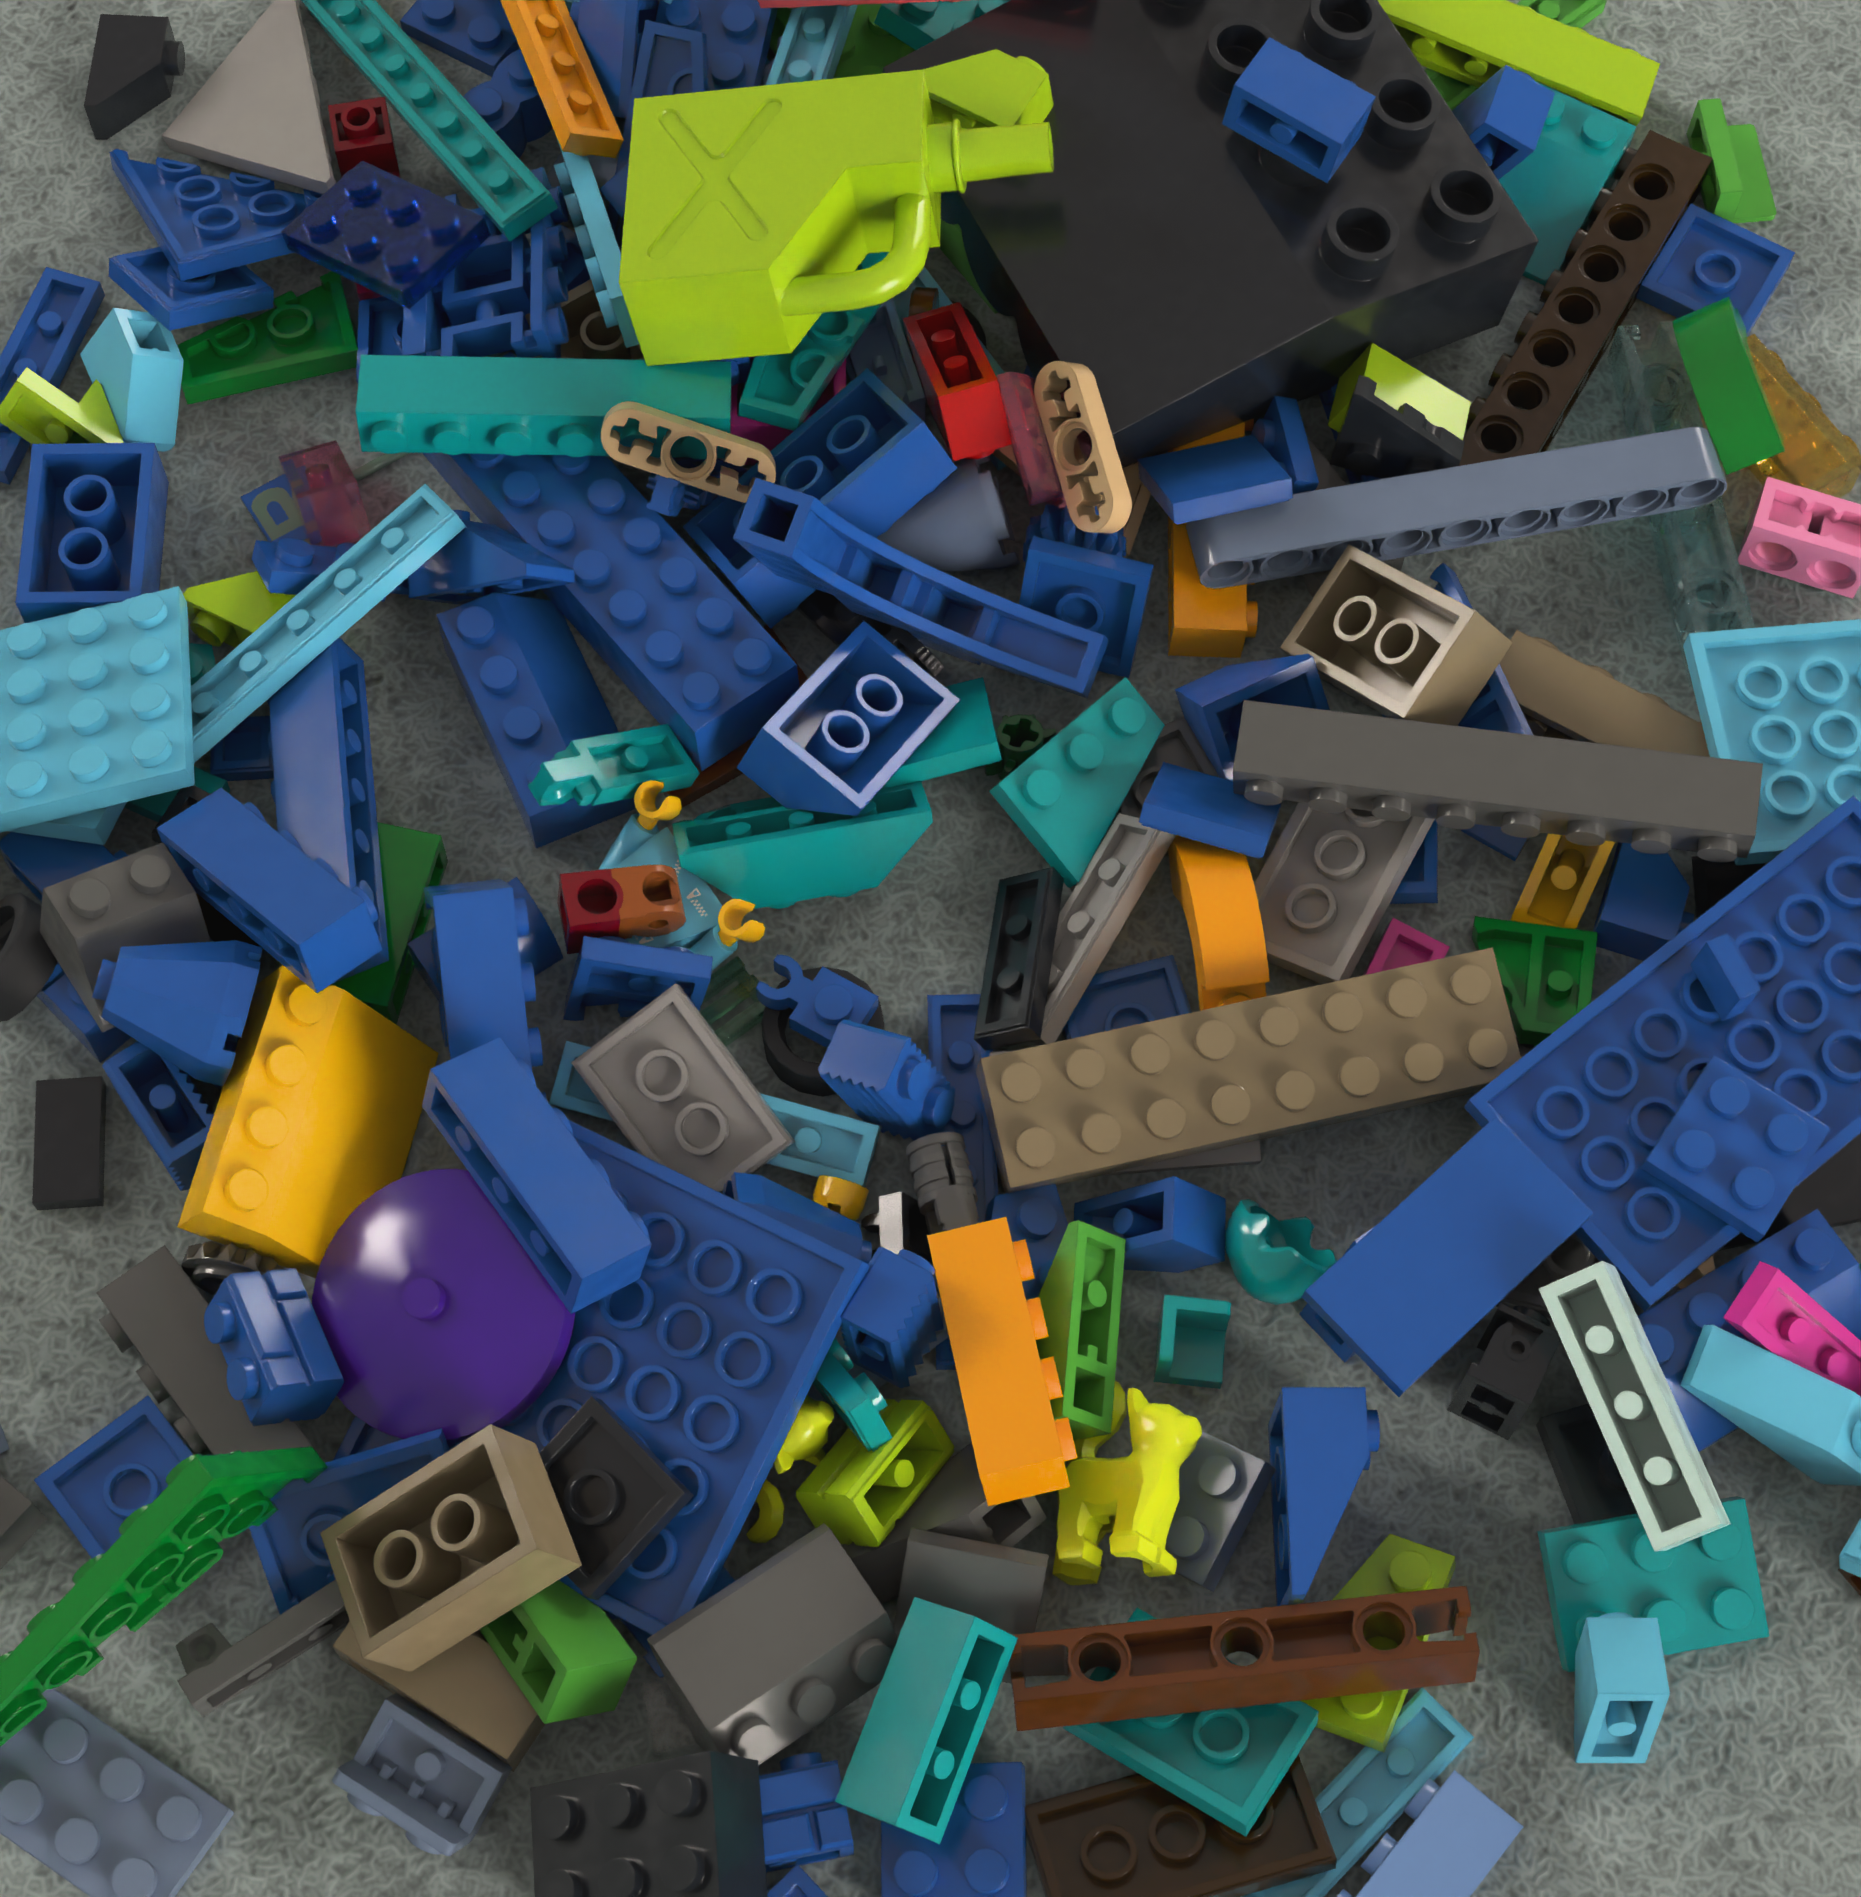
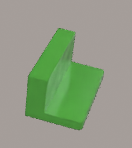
(1737, 175)

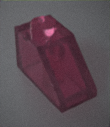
(325, 495)

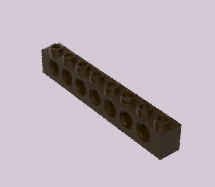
(1592, 294)

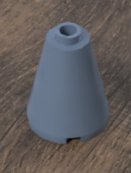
(957, 523)

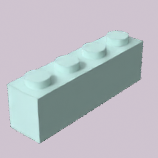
(1634, 1406)

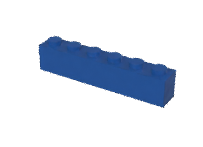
(327, 774)

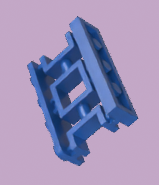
(493, 316)

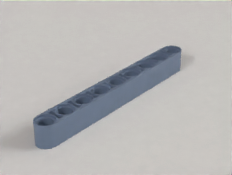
(1460, 506)

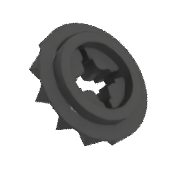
(213, 1262)

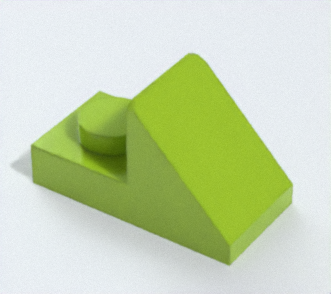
(49, 416)

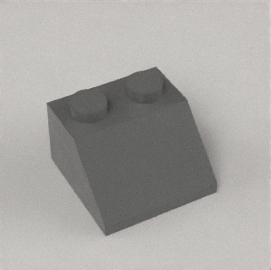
(116, 906)

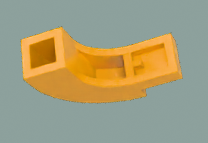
(1221, 920)

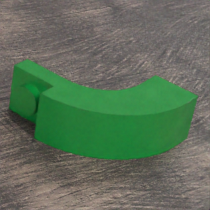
(1727, 385)

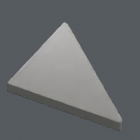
(262, 107)

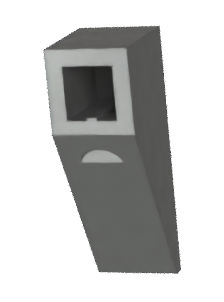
(948, 1506)

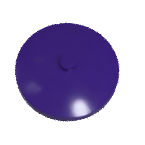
(437, 1311)

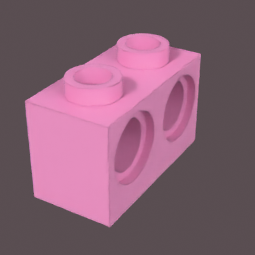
(1804, 537)

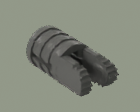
(943, 1181)

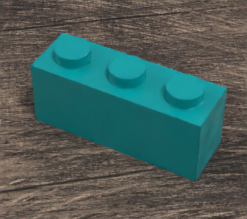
(927, 1719)

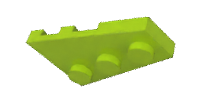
(1392, 1568)

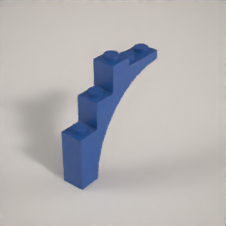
(823, 551)

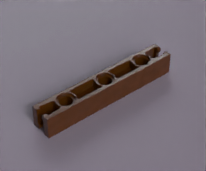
(1298, 1648)

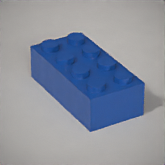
(856, 456)

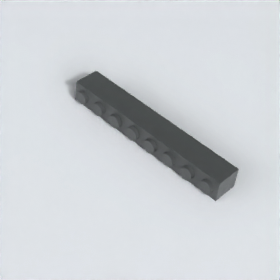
(1497, 780)

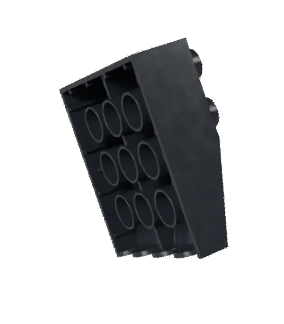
(1196, 258)

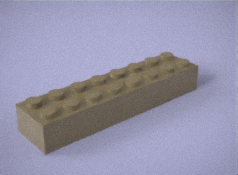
(1247, 1071)

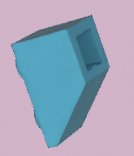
(139, 375)

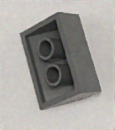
(776, 1650)

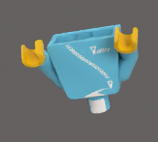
(708, 925)

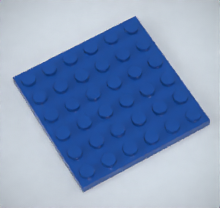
(697, 1363)

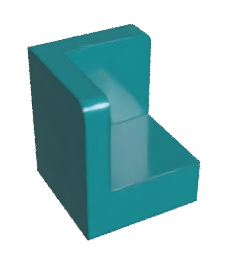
(1191, 1341)

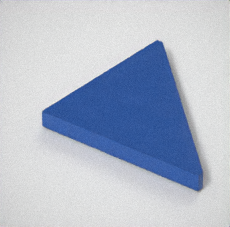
(209, 220)

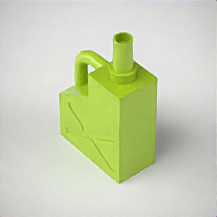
(772, 196)

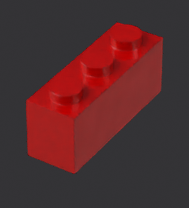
(958, 382)

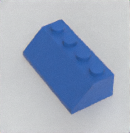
(528, 699)
(1804, 1252)

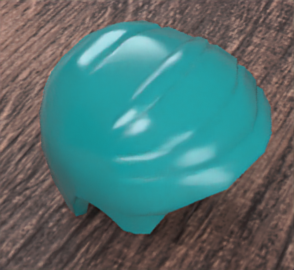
(1273, 1255)

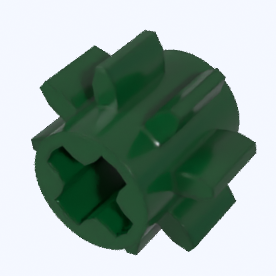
(1017, 740)

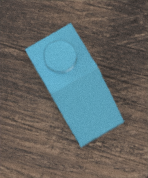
(1618, 1689)

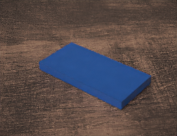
(1447, 1255)

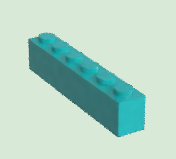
(529, 403)

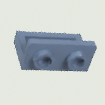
(422, 1777)

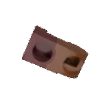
(619, 903)

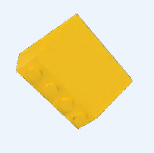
(306, 1122)

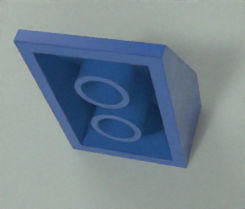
(1319, 1450)

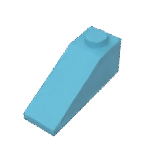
(1780, 1405)

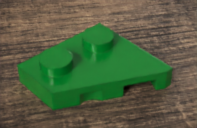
(1542, 972)

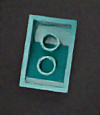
(1565, 177)

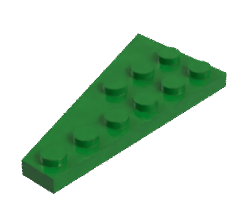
(149, 1565)

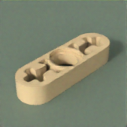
(1061, 431)
(639, 453)

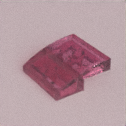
(1029, 440)

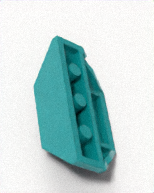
(795, 855)

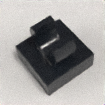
(899, 1225)

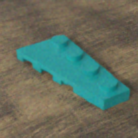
(787, 386)

